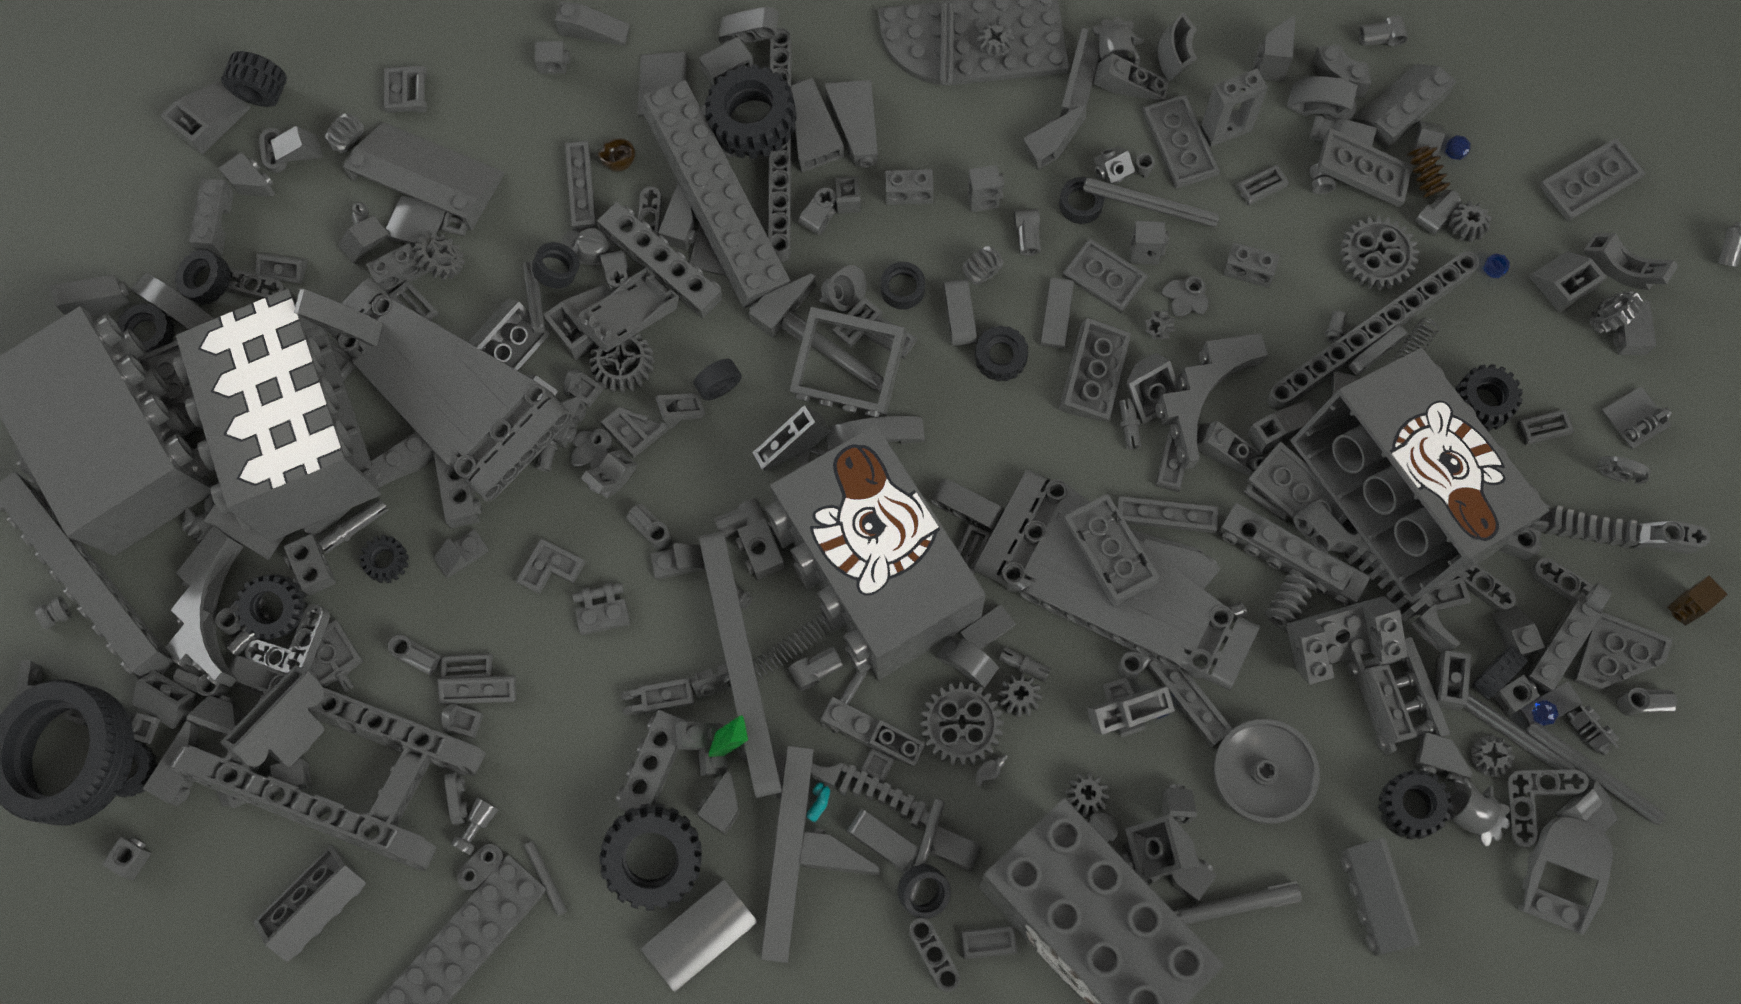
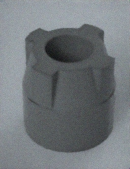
(1146, 160)

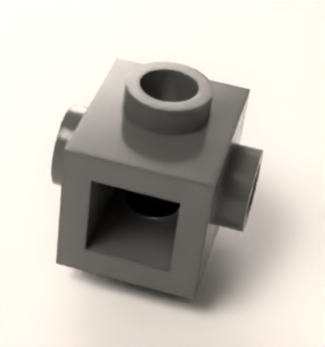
(1114, 165)

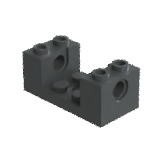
(1369, 627)

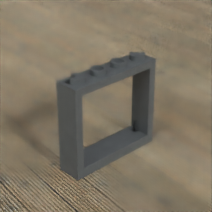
(860, 324)

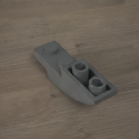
(872, 732)

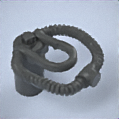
(1731, 247)

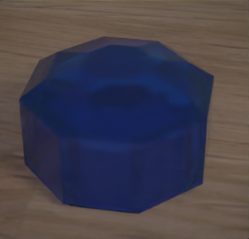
(1458, 147)
(1496, 265)
(1545, 712)

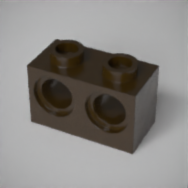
(1697, 600)

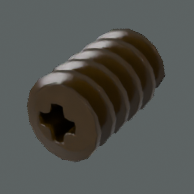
(1429, 170)

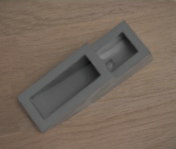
(1130, 710)

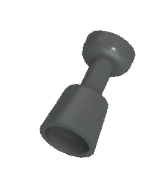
(480, 816)

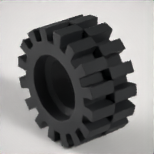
(391, 571)

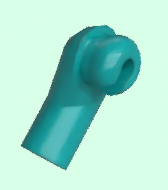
(820, 804)

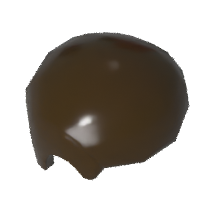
(617, 154)

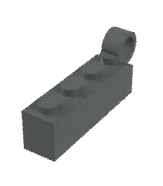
(1568, 638)

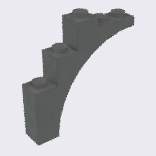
(1218, 361)
(196, 609)

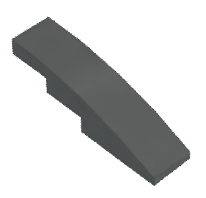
(337, 317)

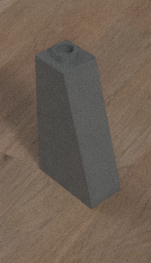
(854, 115)
(815, 132)

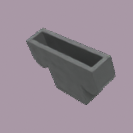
(279, 722)

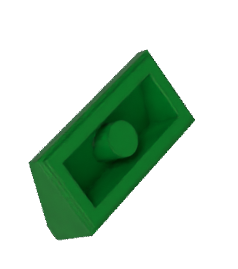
(729, 737)

